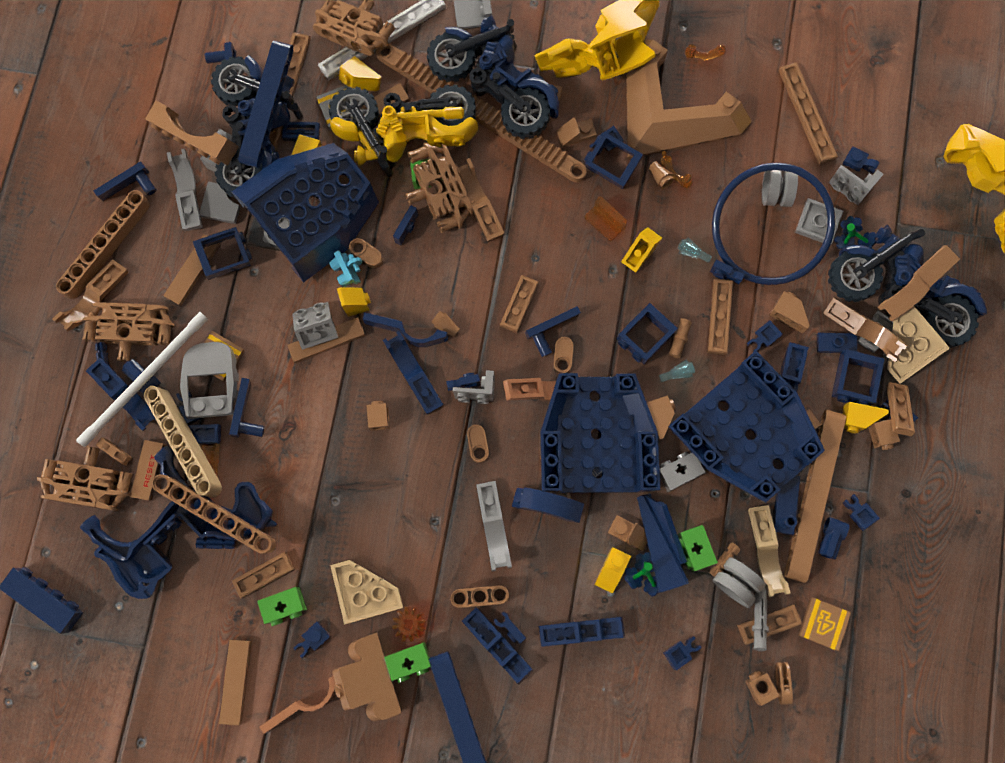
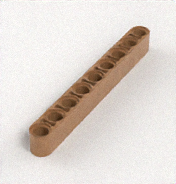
(815, 498)

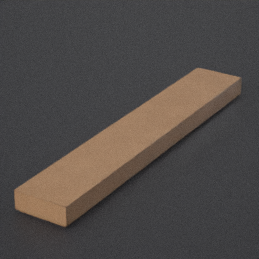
(807, 113)

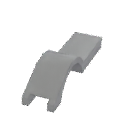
(186, 191)
(493, 525)

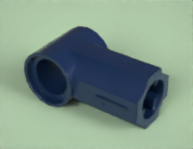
(133, 369)
(834, 533)

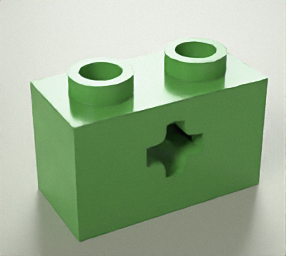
(705, 554)
(270, 606)
(396, 661)

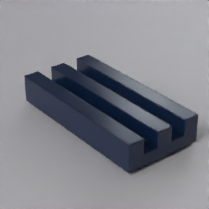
(295, 133)

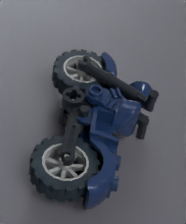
(518, 92)
(244, 97)
(942, 306)

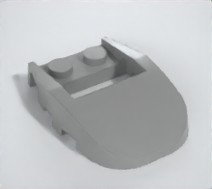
(205, 360)

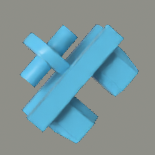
(349, 266)

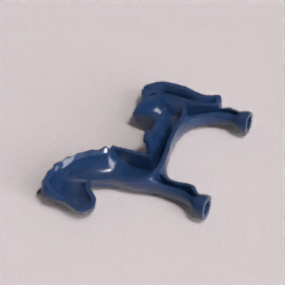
(143, 560)

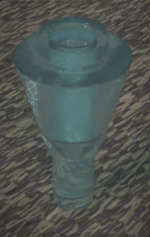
(689, 248)
(683, 370)

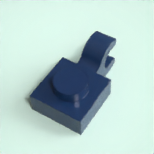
(858, 159)
(514, 633)

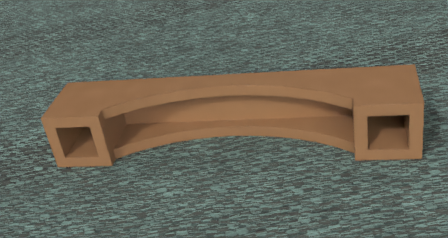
(216, 146)

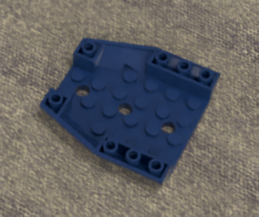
(313, 231)
(759, 403)
(627, 441)

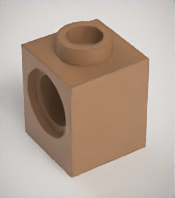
(378, 416)
(882, 435)
(769, 692)

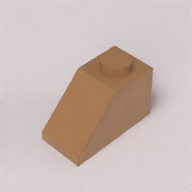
(790, 312)
(662, 413)

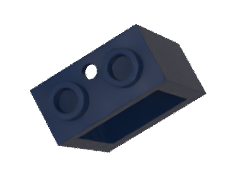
(605, 174)
(216, 238)
(656, 318)
(862, 360)

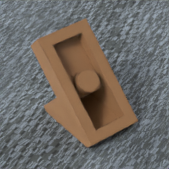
(576, 132)
(628, 532)

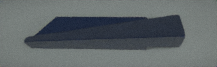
(662, 543)

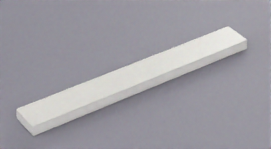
(403, 23)

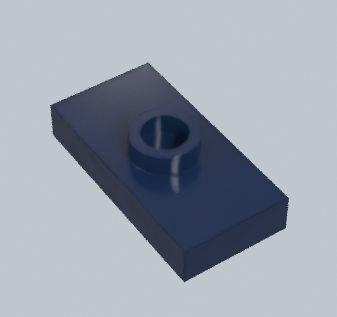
(406, 225)
(836, 342)
(207, 433)

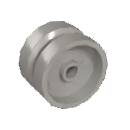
(779, 187)
(739, 582)

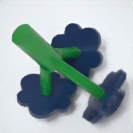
(852, 227)
(645, 566)

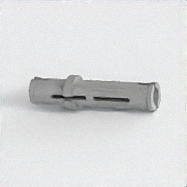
(760, 621)

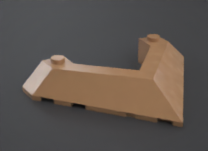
(655, 129)

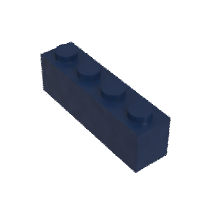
(41, 600)

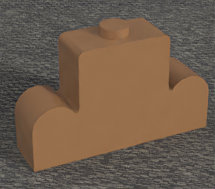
(367, 680)

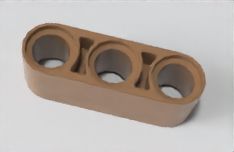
(470, 596)

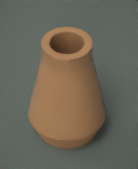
(662, 176)
(444, 323)

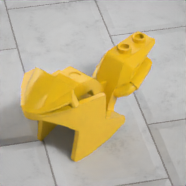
(623, 18)
(985, 163)

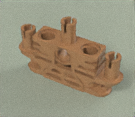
(352, 26)
(442, 175)
(117, 320)
(84, 496)

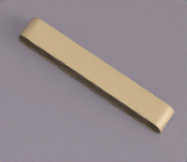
(182, 442)

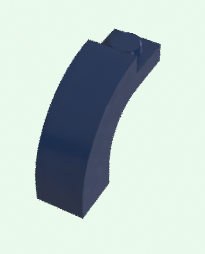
(548, 503)

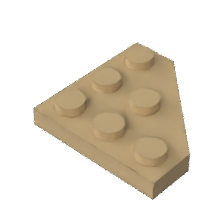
(922, 342)
(363, 592)

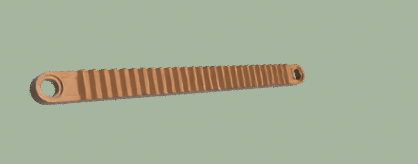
(485, 114)

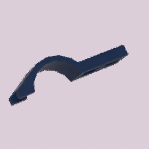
(396, 325)
(413, 373)
(115, 386)

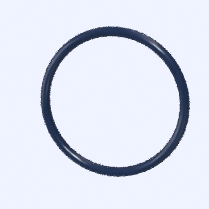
(771, 167)

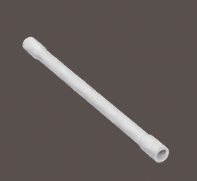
(92, 431)

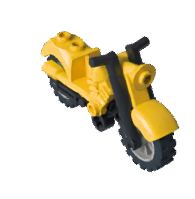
(430, 119)

